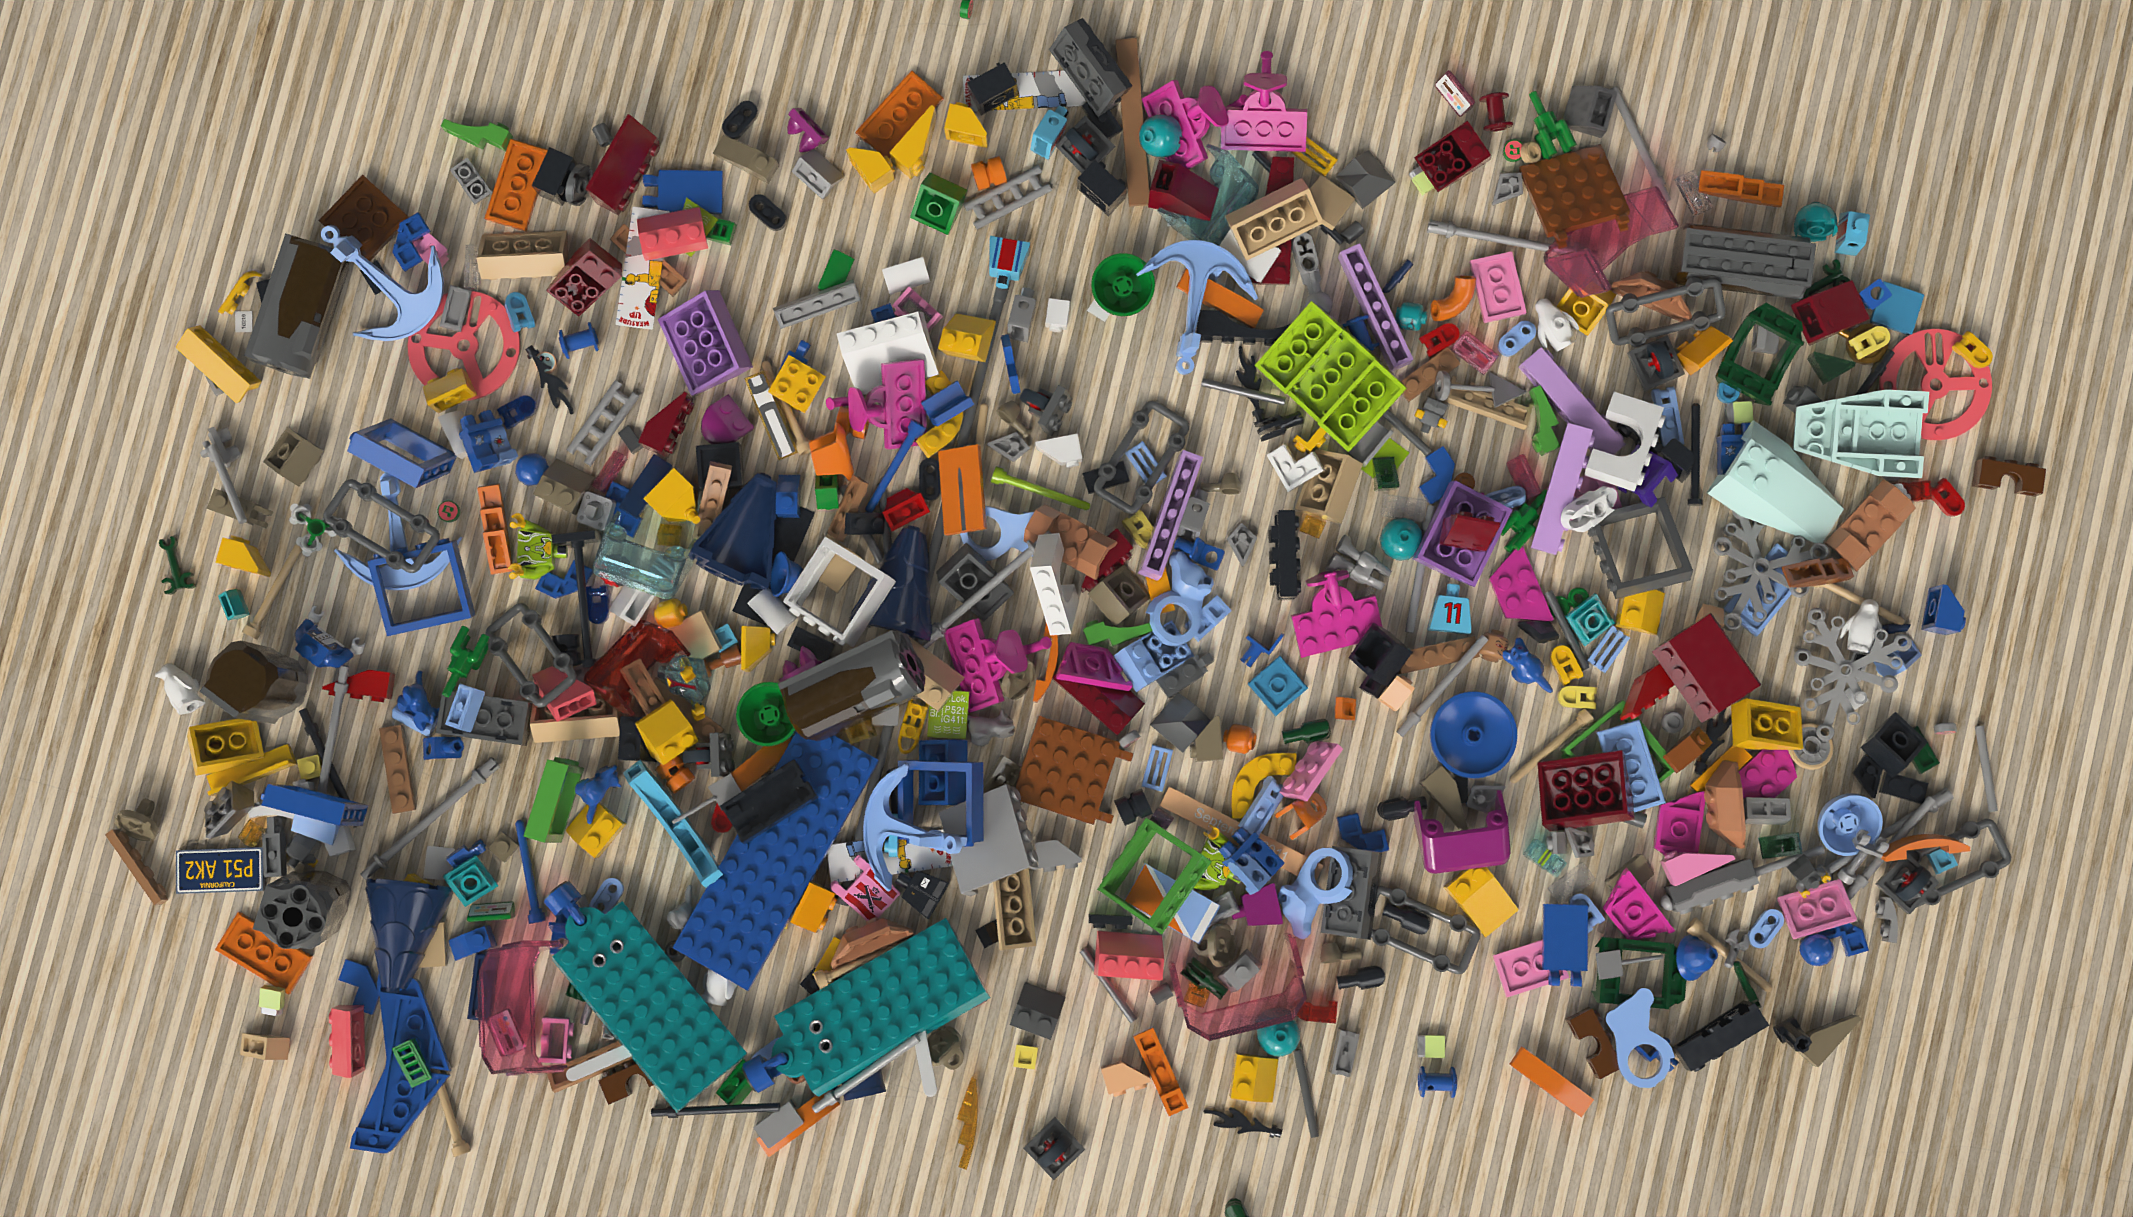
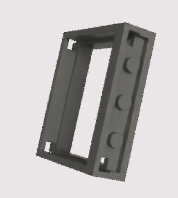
(1623, 589)

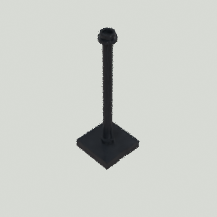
(577, 541)

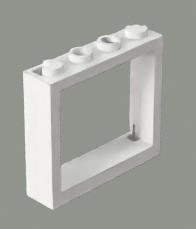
(811, 575)

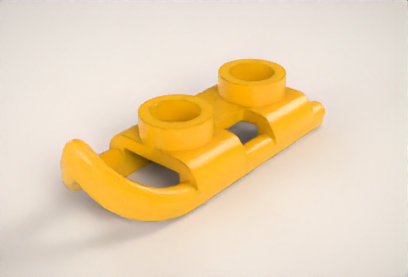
(241, 289)
(910, 730)

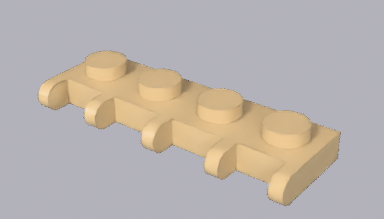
(1482, 403)

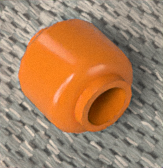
(1240, 738)

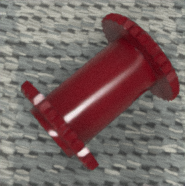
(1496, 111)

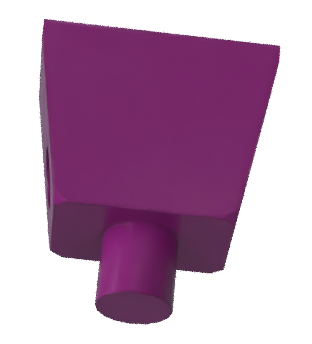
(1260, 907)

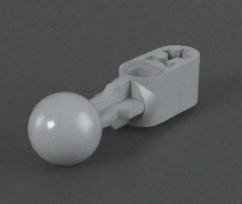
(1312, 276)

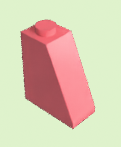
(571, 701)

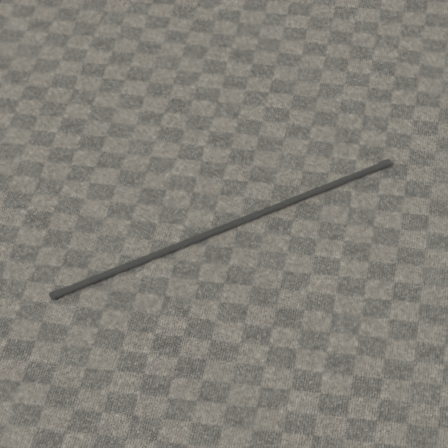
(998, 301)

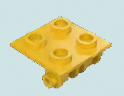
(796, 384)

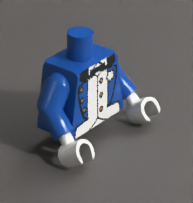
(321, 647)

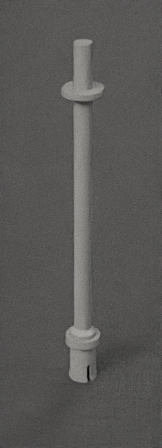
(1450, 229)
(939, 629)
(479, 776)
(1941, 798)

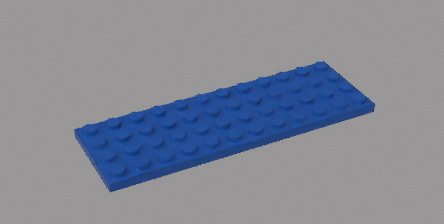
(767, 877)

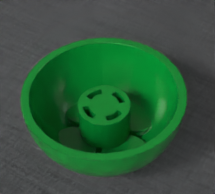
(1120, 272)
(757, 709)

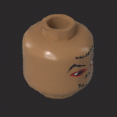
(1495, 646)

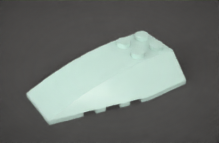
(1866, 431)
(1776, 488)

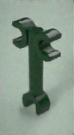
(1834, 276)
(178, 581)

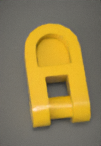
(1979, 356)
(1561, 657)

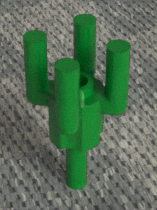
(1550, 129)
(1522, 523)
(464, 659)

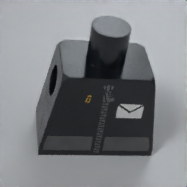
(922, 891)

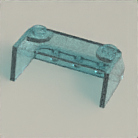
(1235, 192)
(639, 565)

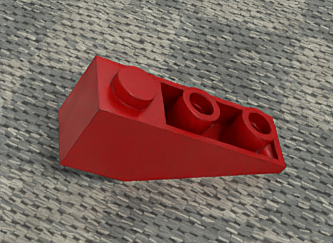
(368, 683)
(1645, 689)

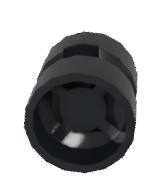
(572, 643)
(1133, 807)

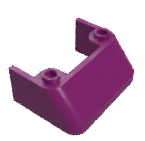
(1464, 848)

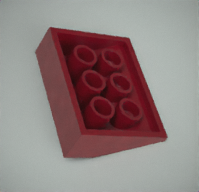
(623, 166)
(1706, 667)
(1585, 791)

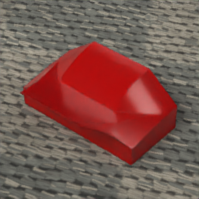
(904, 508)

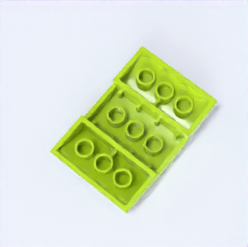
(1331, 375)

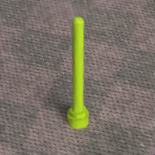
(1001, 477)

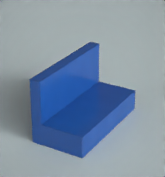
(946, 404)

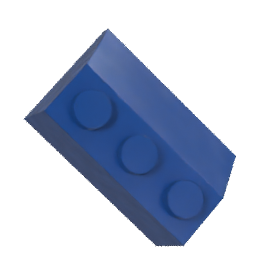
(942, 786)

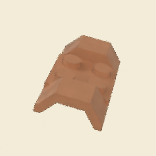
(1871, 524)
(1082, 544)

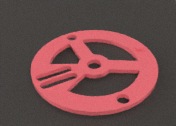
(482, 386)
(1981, 396)

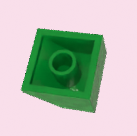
(938, 203)

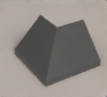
(1365, 179)
(1180, 722)

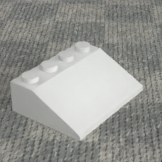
(886, 342)

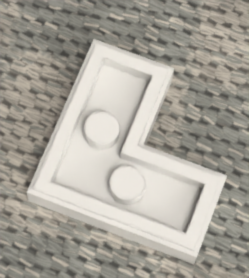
(1294, 472)

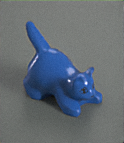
(1526, 665)
(415, 700)
(594, 789)

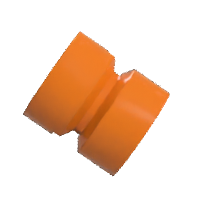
(988, 173)
(843, 419)
(679, 779)

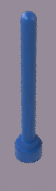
(914, 431)
(535, 914)

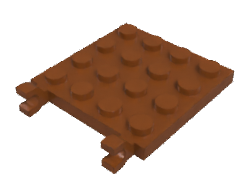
(1575, 192)
(1068, 770)

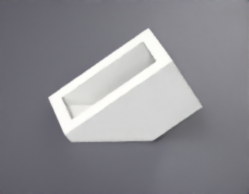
(1063, 450)

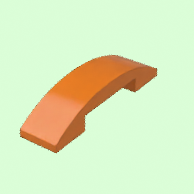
(1042, 686)
(1898, 849)
(1160, 1071)
(809, 1118)

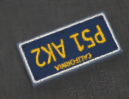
(219, 870)

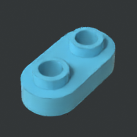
(892, 845)

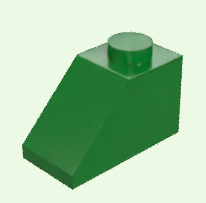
(827, 491)

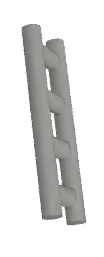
(994, 193)
(603, 436)

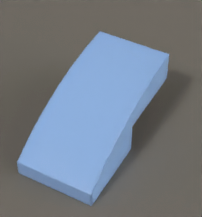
(1211, 616)

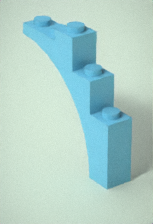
(683, 833)

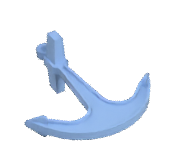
(1201, 260)
(413, 308)
(393, 578)
(881, 823)

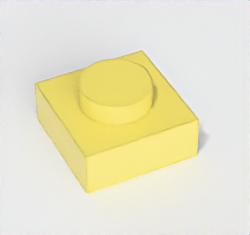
(310, 767)
(1025, 1056)

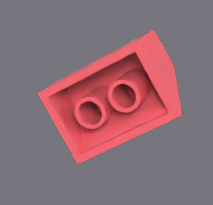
(672, 234)
(1129, 955)
(347, 1040)

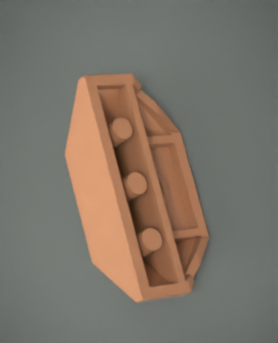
(1647, 283)
(1726, 804)
(869, 939)

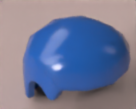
(531, 468)
(1817, 949)

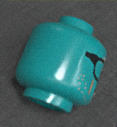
(1411, 316)

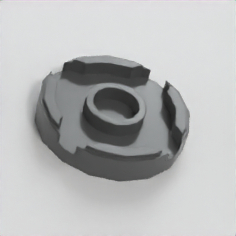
(577, 183)

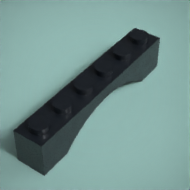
(1216, 326)

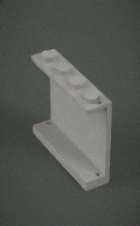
(1005, 844)

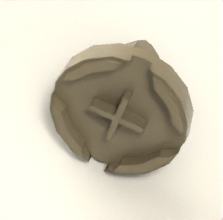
(1015, 685)
(138, 822)
(1220, 945)
(943, 1046)

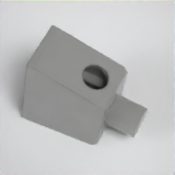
(1022, 315)
(1194, 516)
(1240, 971)

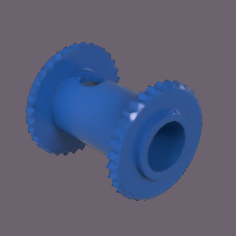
(1358, 329)
(578, 340)
(1437, 1082)

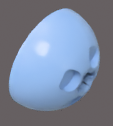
(1842, 820)

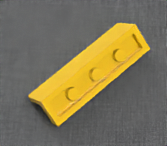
(217, 363)
(272, 762)

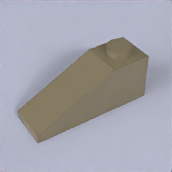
(747, 158)
(1445, 793)
(1827, 1038)

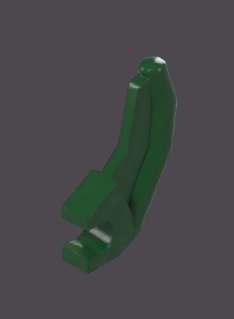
(1748, 990)

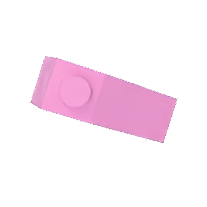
(1686, 866)

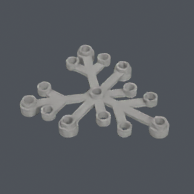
(1749, 589)
(1837, 694)

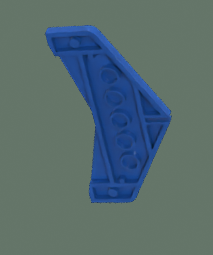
(394, 1102)

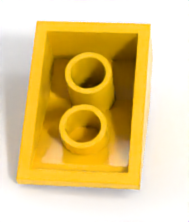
(912, 150)
(1766, 725)
(224, 745)
(1481, 899)

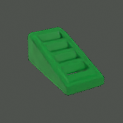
(731, 227)
(419, 1059)

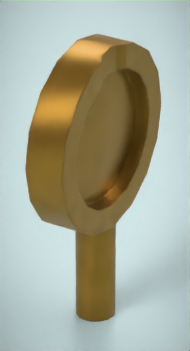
(1869, 359)

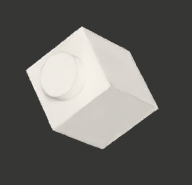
(1057, 315)

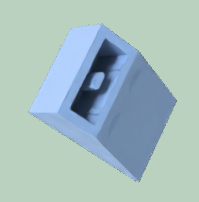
(1150, 659)

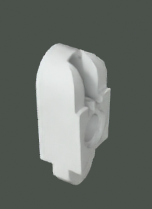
(1589, 509)

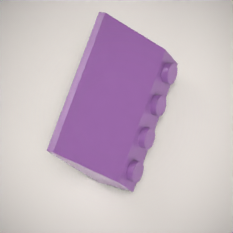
(705, 342)
(1453, 561)

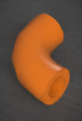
(1456, 301)

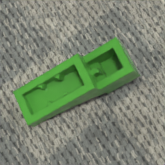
(496, 135)
(1544, 440)
(1098, 632)

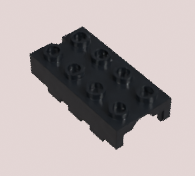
(1284, 555)
(769, 801)

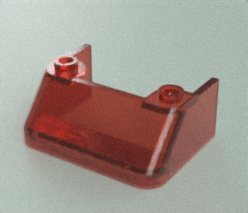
(643, 642)

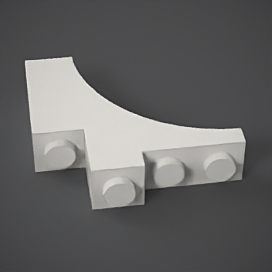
(344, 840)

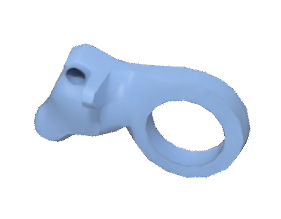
(1012, 533)
(1188, 590)
(1303, 897)
(1631, 1028)

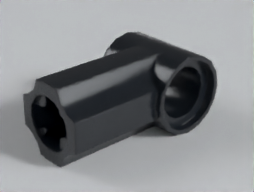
(1792, 1034)

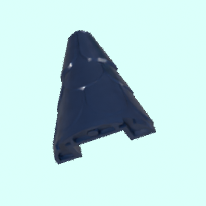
(742, 536)
(908, 601)
(403, 925)

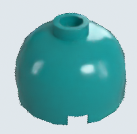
(1160, 135)
(1816, 222)
(1401, 538)
(1279, 1038)

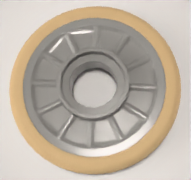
(1821, 754)

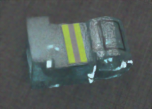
(1539, 855)

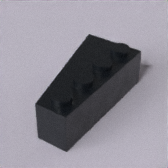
(1720, 1035)

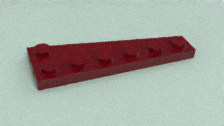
(1280, 175)

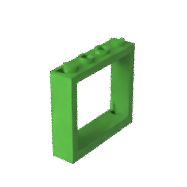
(1653, 745)
(554, 800)
(1179, 890)

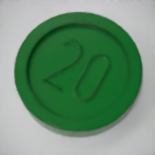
(1563, 602)

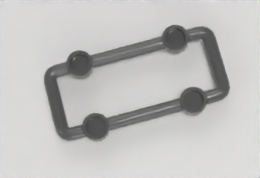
(1699, 320)
(1144, 492)
(368, 493)
(562, 661)
(1987, 869)
(1456, 922)

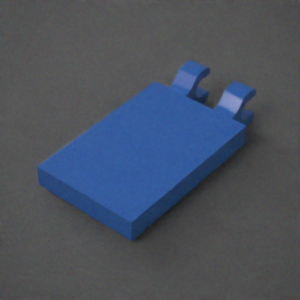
(699, 186)
(1565, 941)

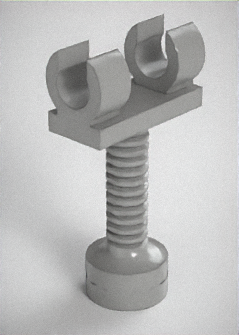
(1861, 842)

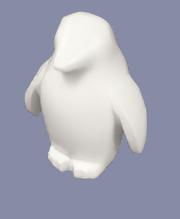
(1554, 325)
(1862, 628)
(180, 689)
(717, 988)

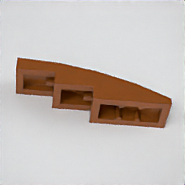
(1817, 572)

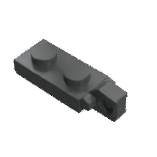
(1184, 675)
(274, 848)

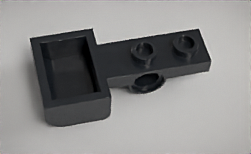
(1674, 452)

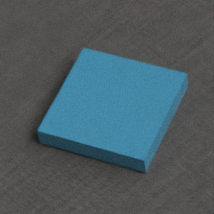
(1899, 310)
(1277, 686)

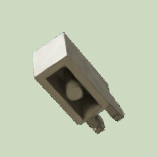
(221, 504)

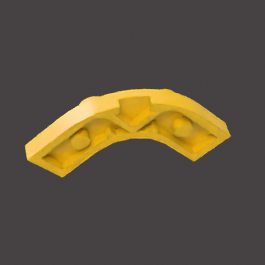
(943, 434)
(1253, 773)

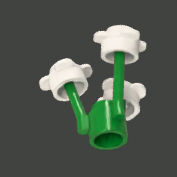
(315, 527)

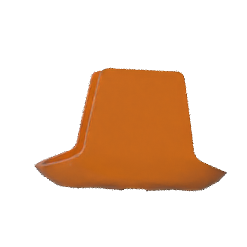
(832, 454)
(1306, 812)

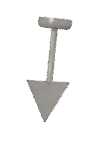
(1501, 389)

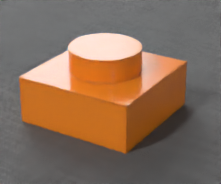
(1345, 708)

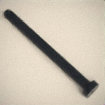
(1695, 448)

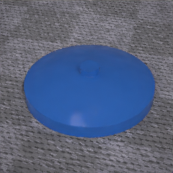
(1473, 735)

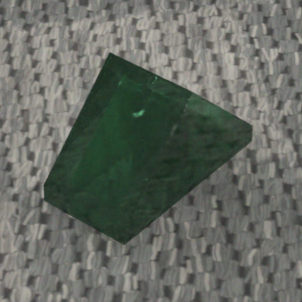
(1828, 367)
(1385, 474)
(1780, 845)

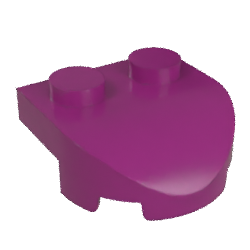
(724, 422)

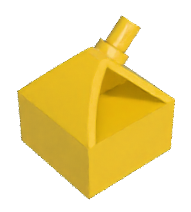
(674, 499)

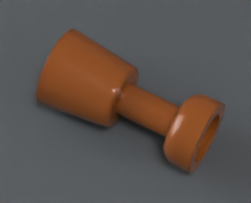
(728, 657)

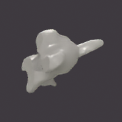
(984, 729)
(679, 916)

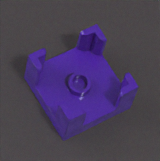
(1654, 474)

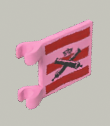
(866, 893)

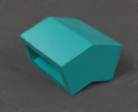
(233, 604)

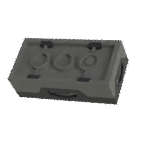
(1090, 66)
(496, 721)
(1354, 914)

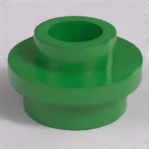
(1580, 591)

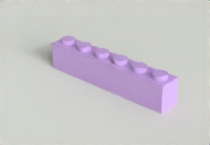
(1376, 307)
(1569, 401)
(1562, 487)
(1170, 515)

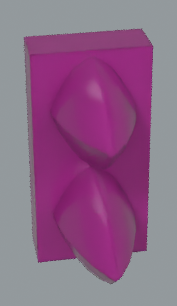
(813, 135)
(807, 661)

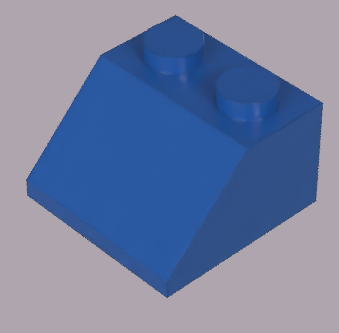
(1943, 612)

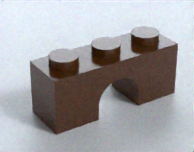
(2028, 478)
(1587, 1023)
(616, 1084)

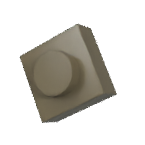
(503, 847)

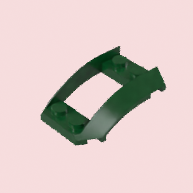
(1747, 382)
(1673, 983)

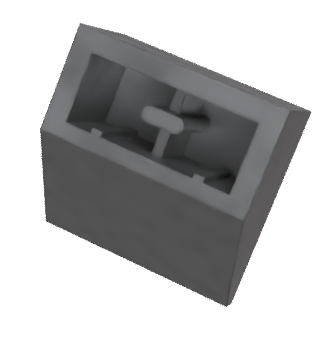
(1590, 109)
(227, 809)

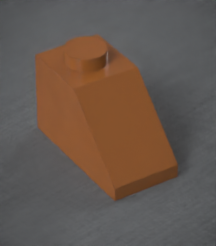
(1687, 749)

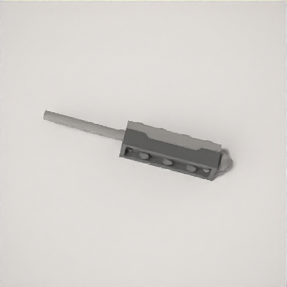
(1723, 882)

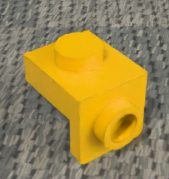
(1315, 441)

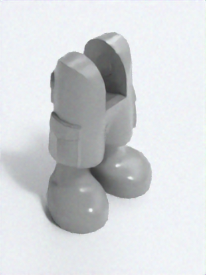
(1364, 566)

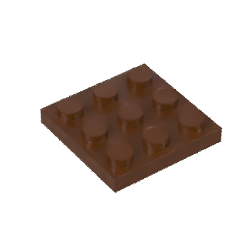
(366, 216)

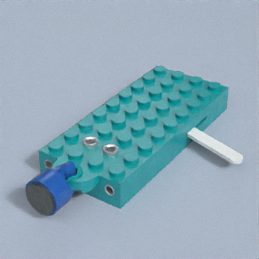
(641, 1001)
(874, 1012)

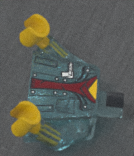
(687, 679)

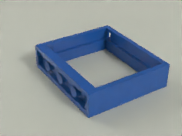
(367, 447)
(460, 579)
(974, 793)
(314, 805)

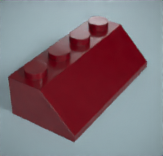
(1109, 705)

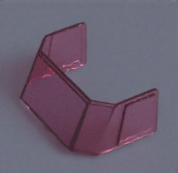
(1597, 246)
(508, 1009)
(1250, 1014)

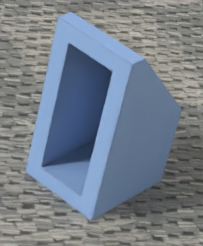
(1908, 658)

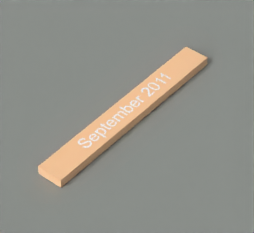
(1204, 815)

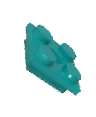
(1579, 618)
(470, 869)

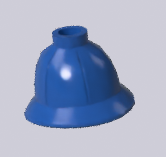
(783, 574)
(1694, 957)

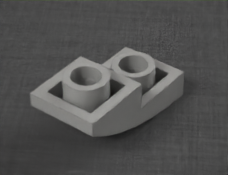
(471, 181)
(1557, 843)
(1886, 910)

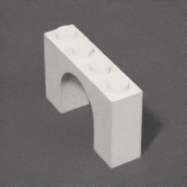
(1627, 470)
(1057, 600)

